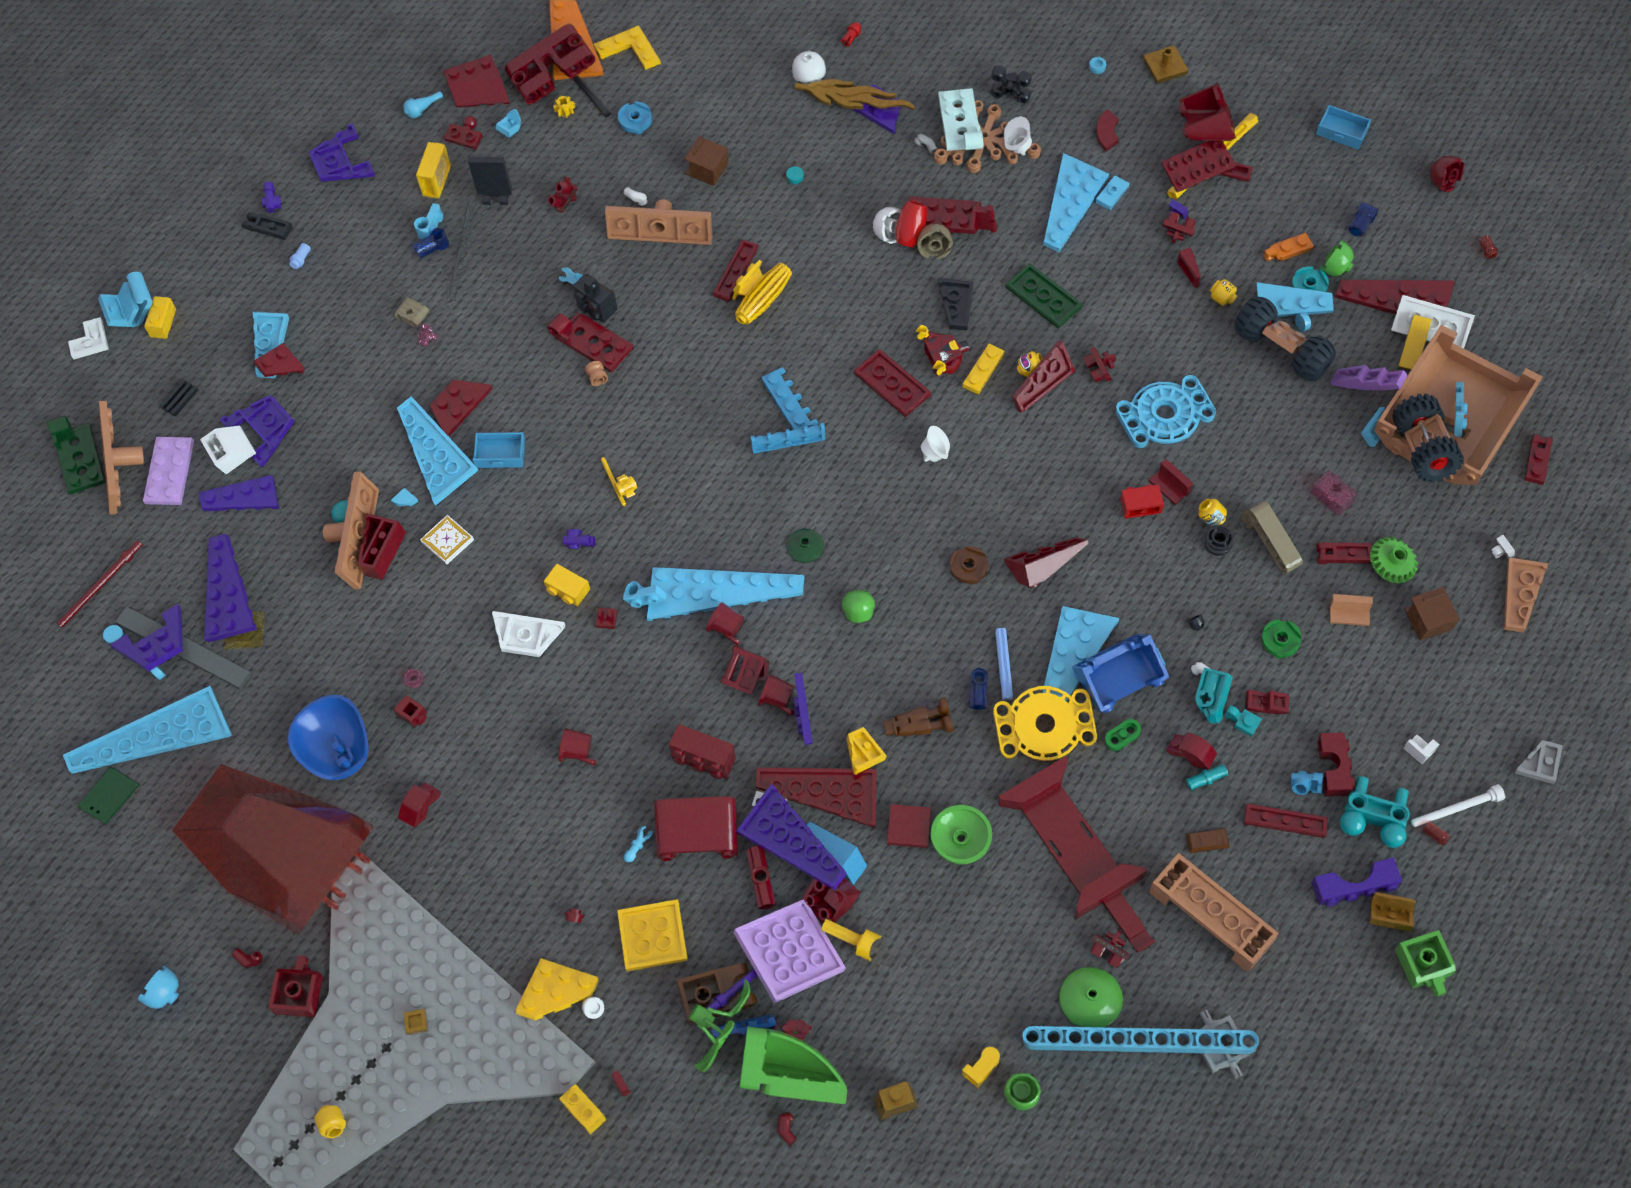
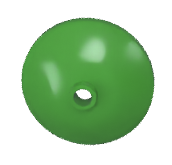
(964, 822)
(1090, 1011)

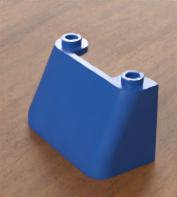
(1121, 671)

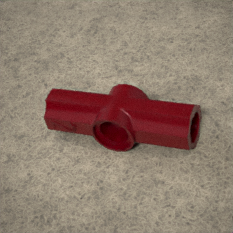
(762, 889)

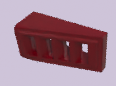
(1189, 266)

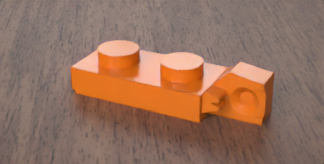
(1289, 248)

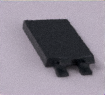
(490, 178)

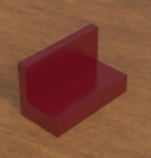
(1171, 482)

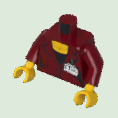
(942, 350)

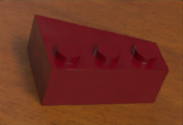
(379, 545)

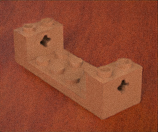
(1215, 911)

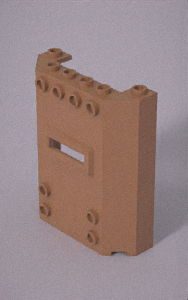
(1491, 394)

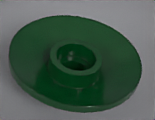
(807, 552)

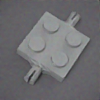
(1218, 1061)

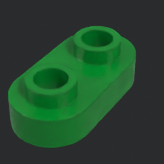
(1121, 735)

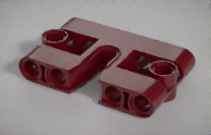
(530, 69)

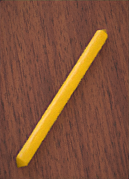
(612, 479)

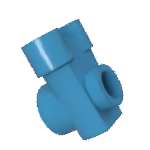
(1302, 782)

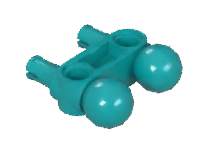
(1376, 812)

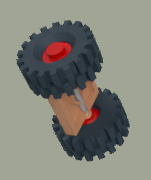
(1432, 449)

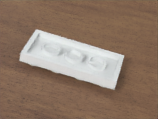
(1450, 318)

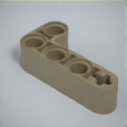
(1273, 536)

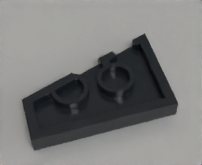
(956, 301)

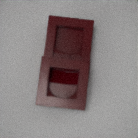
(1270, 702)

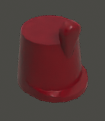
(726, 621)
(777, 693)
(575, 746)

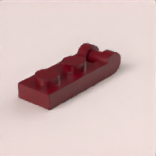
(1538, 459)
(1343, 553)

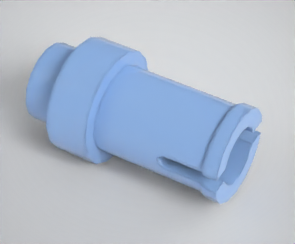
(297, 259)

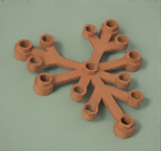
(989, 139)

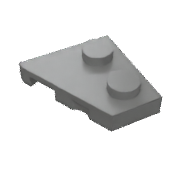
(1542, 762)

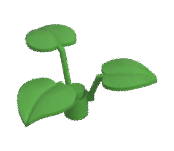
(704, 1018)

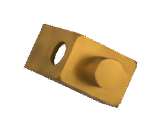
(895, 1100)

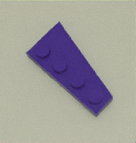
(254, 493)

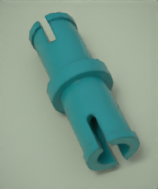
(1206, 777)

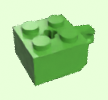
(1421, 972)

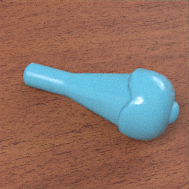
(415, 107)

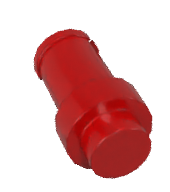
(852, 32)

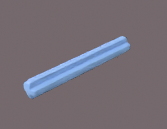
(1004, 665)

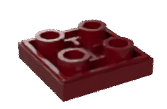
(909, 826)

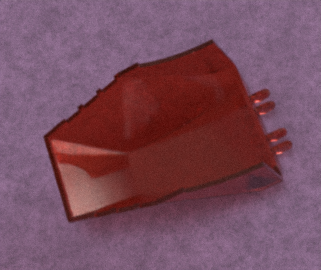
(272, 844)

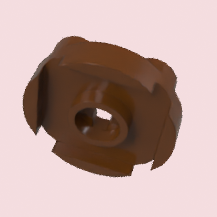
(969, 575)

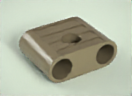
(411, 312)

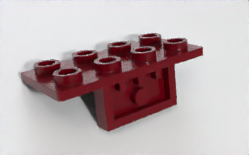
(1198, 164)

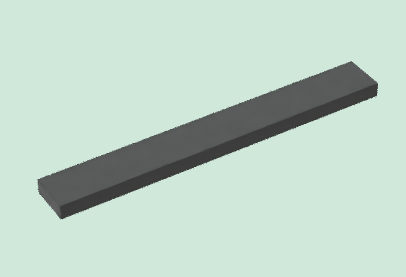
(191, 651)

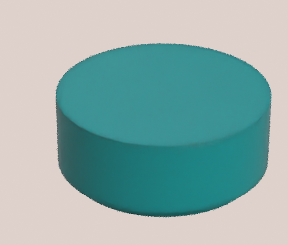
(795, 175)

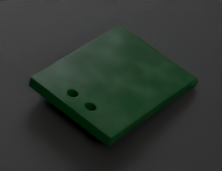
(108, 795)

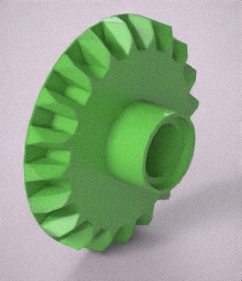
(1393, 560)

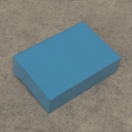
(1343, 127)
(499, 450)

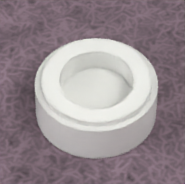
(593, 1007)

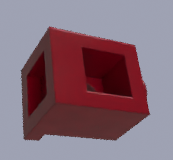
(407, 707)

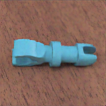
(630, 854)

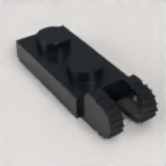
(267, 225)

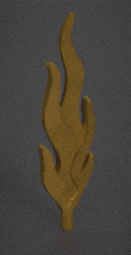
(850, 97)

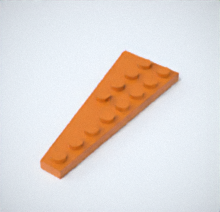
(568, 12)

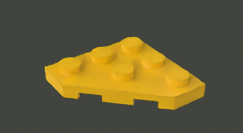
(554, 989)

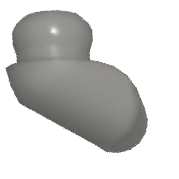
(922, 139)

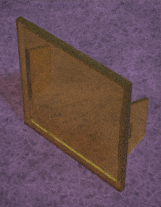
(249, 639)

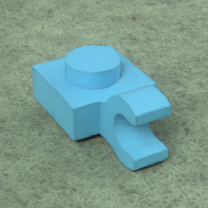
(571, 277)

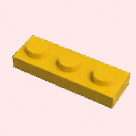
(983, 369)

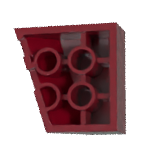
(476, 83)

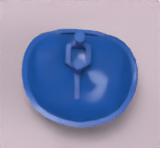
(329, 738)

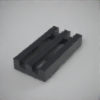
(176, 395)

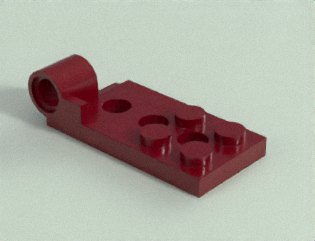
(565, 330)

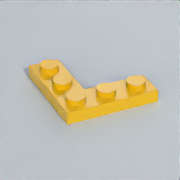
(630, 38)

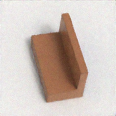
(1350, 609)

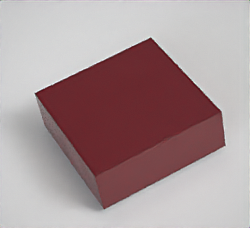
(620, 1083)

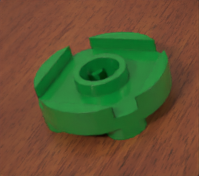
(1281, 628)

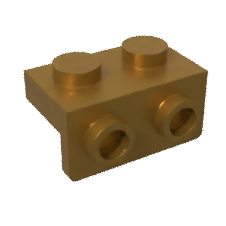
(1392, 911)

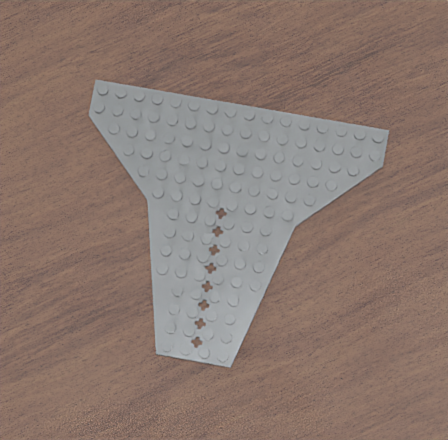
(383, 963)

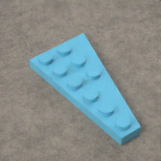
(1077, 638)

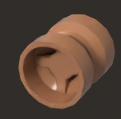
(596, 373)

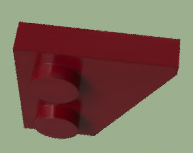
(278, 362)

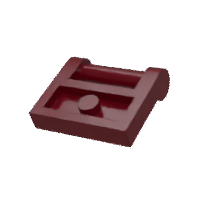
(748, 673)

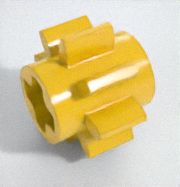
(564, 106)
(625, 486)

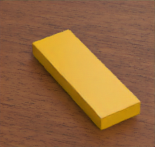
(1415, 342)

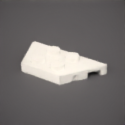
(525, 634)

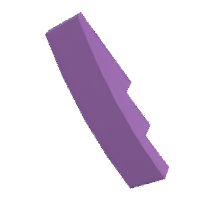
(1365, 379)

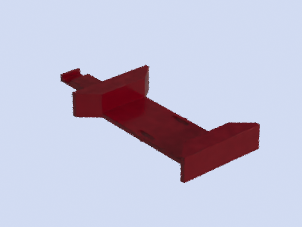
(1082, 858)

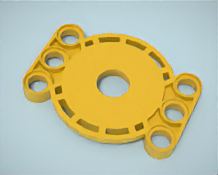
(1024, 723)

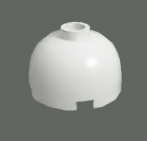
(808, 67)
(885, 224)

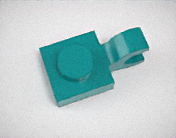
(1245, 721)

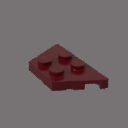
(457, 403)

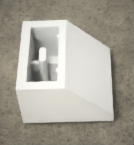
(228, 447)

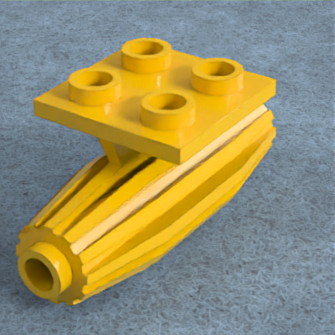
(759, 290)

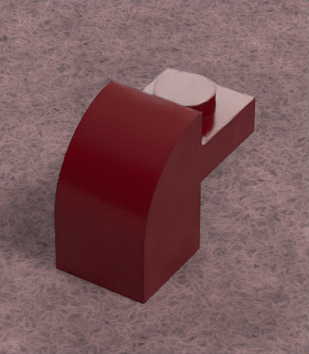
(1194, 749)
(416, 803)

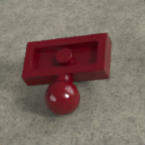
(464, 135)

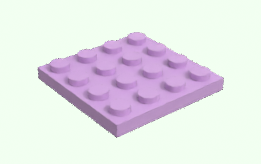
(789, 950)

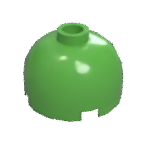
(1338, 260)

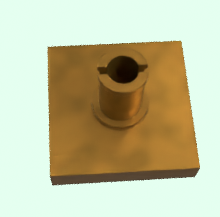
(1165, 64)

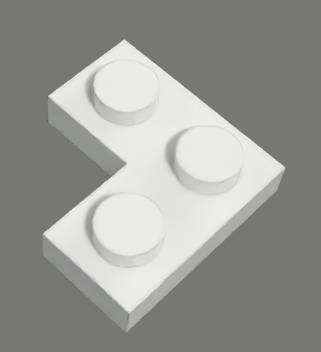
(92, 343)

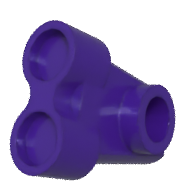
(270, 200)
(575, 539)

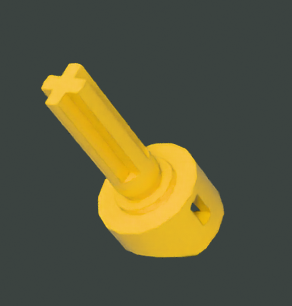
(862, 942)

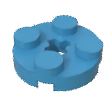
(635, 125)

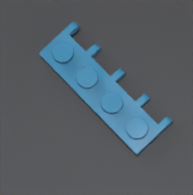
(786, 400)
(788, 438)

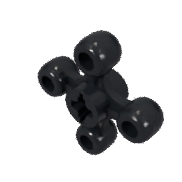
(1011, 84)

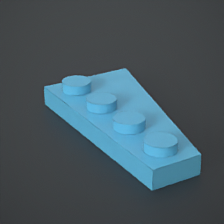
(1293, 301)
(269, 333)

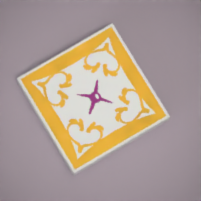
(446, 539)

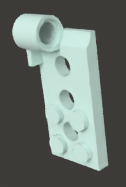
(973, 136)

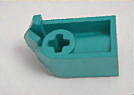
(1216, 686)

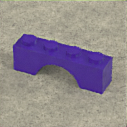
(1331, 888)

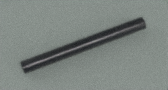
(592, 96)

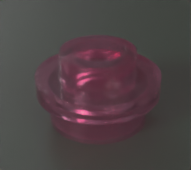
(413, 673)

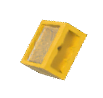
(433, 170)

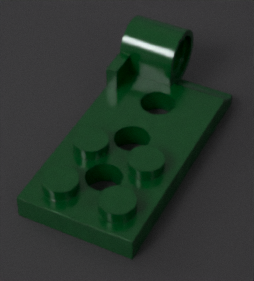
(62, 438)

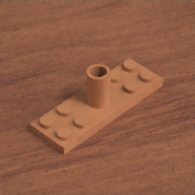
(659, 224)
(115, 457)
(350, 533)

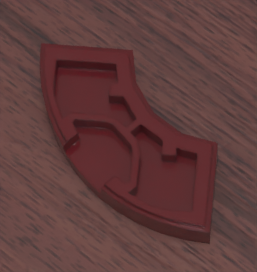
(1105, 130)

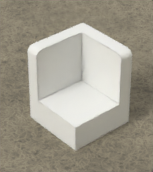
(1420, 749)

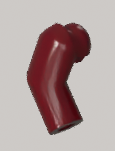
(251, 960)
(783, 1128)

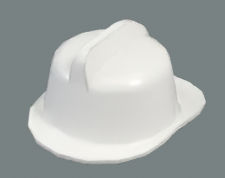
(1018, 135)
(935, 445)

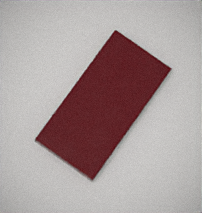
(892, 383)

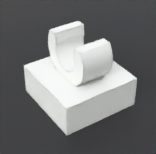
(1503, 548)

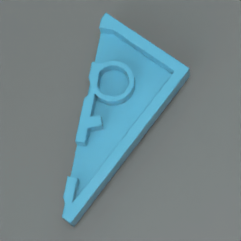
(1460, 409)

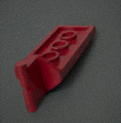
(959, 215)

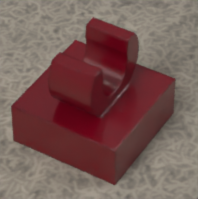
(606, 618)

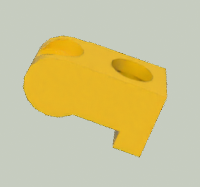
(983, 1068)

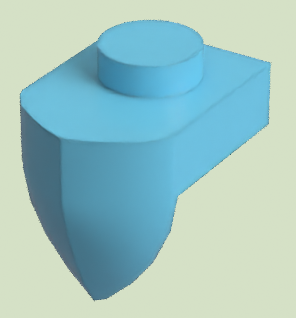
(509, 124)

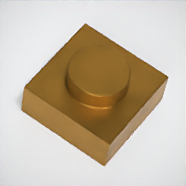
(415, 1021)

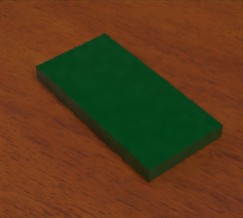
(1043, 295)

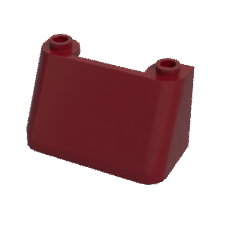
(1207, 116)
(696, 826)

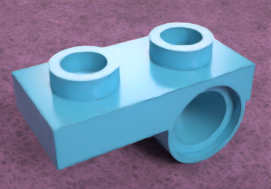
(425, 225)
(638, 596)

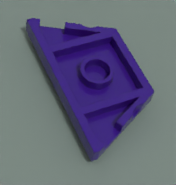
(883, 117)
(801, 710)

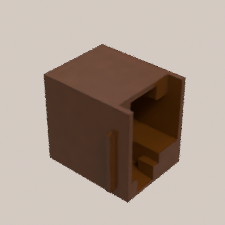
(706, 161)
(1432, 613)

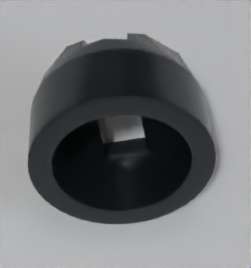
(1197, 622)

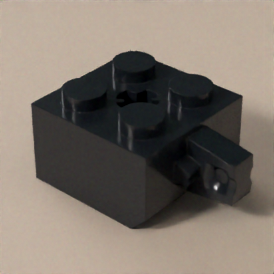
(594, 298)

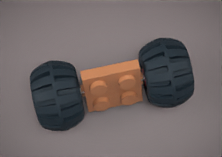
(1313, 354)

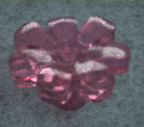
(426, 335)

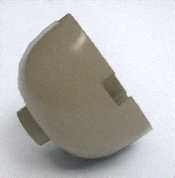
(935, 241)

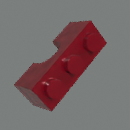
(1335, 747)

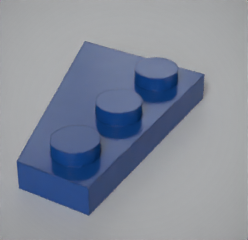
(740, 1027)

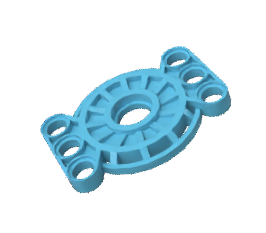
(1169, 394)

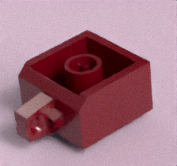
(297, 980)

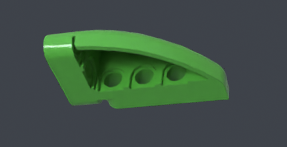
(789, 1068)

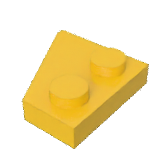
(863, 750)

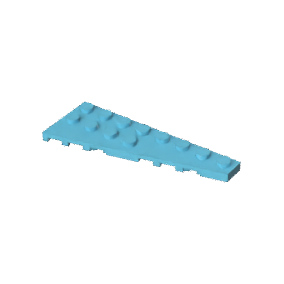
(705, 589)
(174, 727)

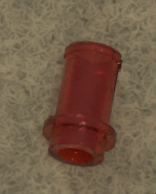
(1490, 250)
(1436, 833)

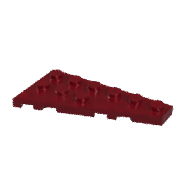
(1387, 294)
(826, 789)

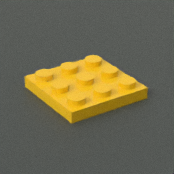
(652, 935)

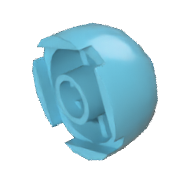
(160, 989)

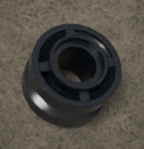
(1222, 533)

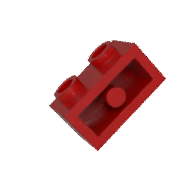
(1141, 501)

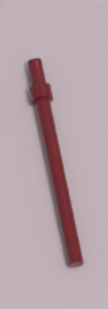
(125, 557)

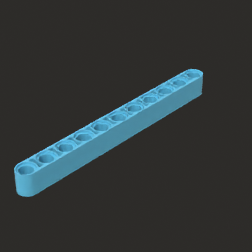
(1149, 1034)

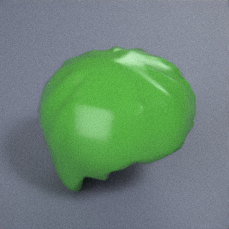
(858, 606)
(1022, 1091)

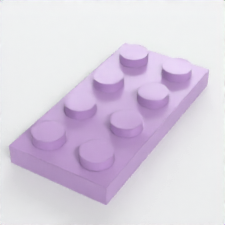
(168, 470)

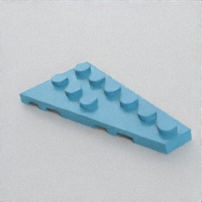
(1074, 193)
(438, 456)

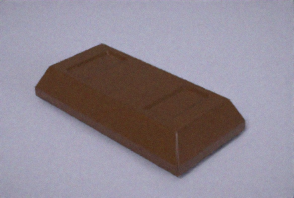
(1207, 840)

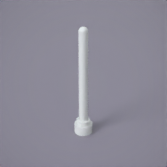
(1494, 793)

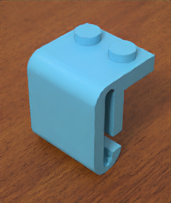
(130, 304)

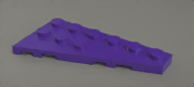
(226, 596)
(784, 834)

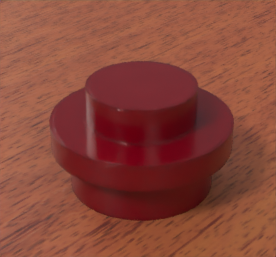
(574, 915)

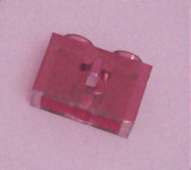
(1334, 493)

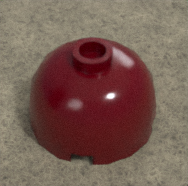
(1446, 169)

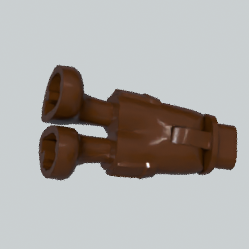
(917, 721)

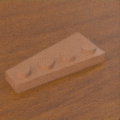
(1522, 588)

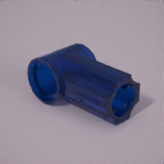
(1363, 217)
(432, 243)
(978, 690)

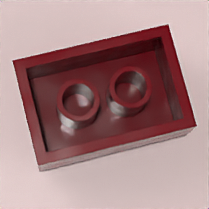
(702, 752)

